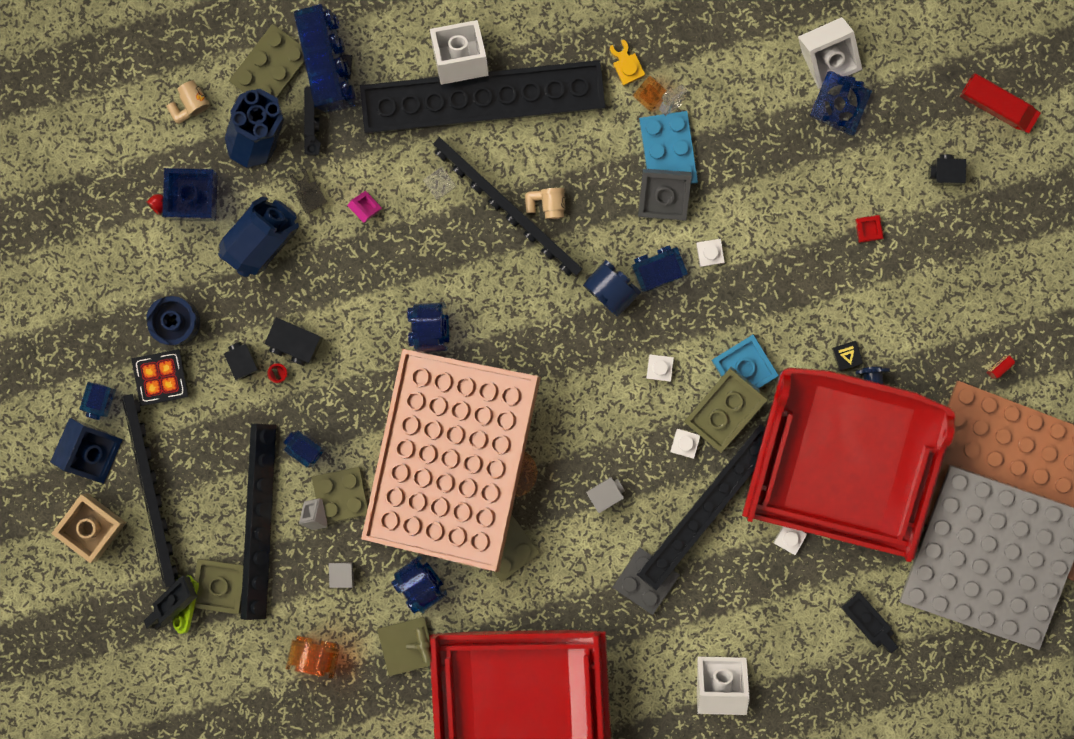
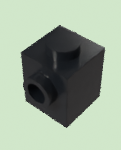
(947, 171)

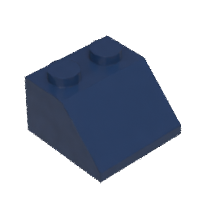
(86, 451)

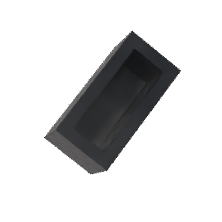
(293, 341)

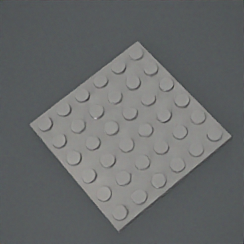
(993, 557)

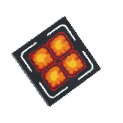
(160, 377)

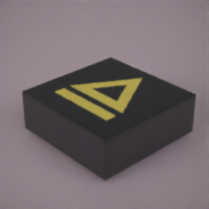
(847, 355)

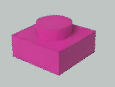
(364, 206)

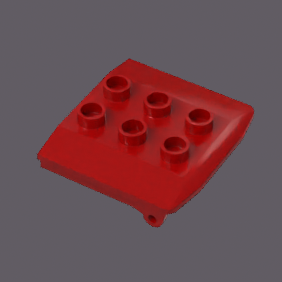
(849, 460)
(520, 685)

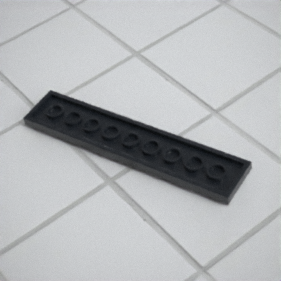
(483, 99)

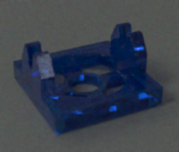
(862, 94)

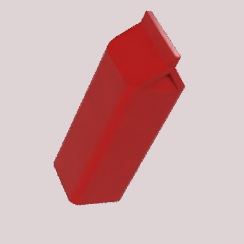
(1000, 103)

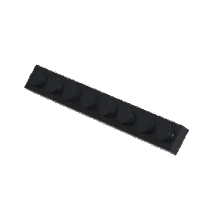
(498, 201)
(147, 480)
(703, 512)
(258, 521)

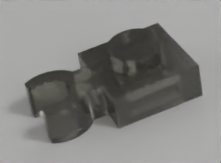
(310, 194)

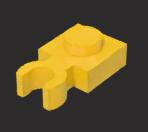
(628, 66)

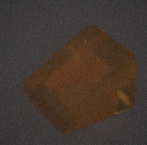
(649, 93)

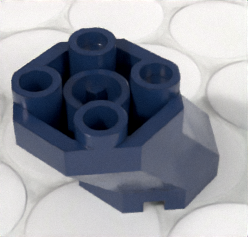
(254, 128)
(258, 236)

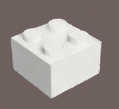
(459, 52)

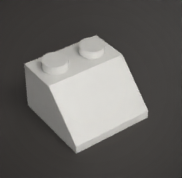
(830, 49)
(722, 685)

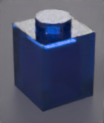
(97, 400)

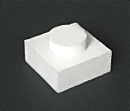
(710, 252)
(660, 368)
(685, 443)
(790, 539)

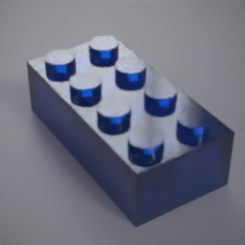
(324, 59)

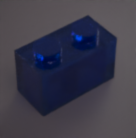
(658, 269)
(303, 448)

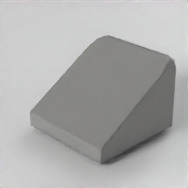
(313, 515)
(341, 575)

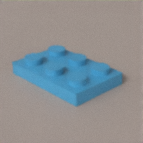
(668, 143)

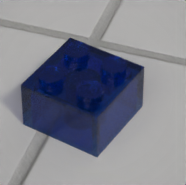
(190, 194)

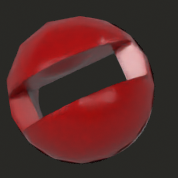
(156, 203)
(282, 372)

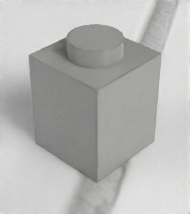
(606, 494)

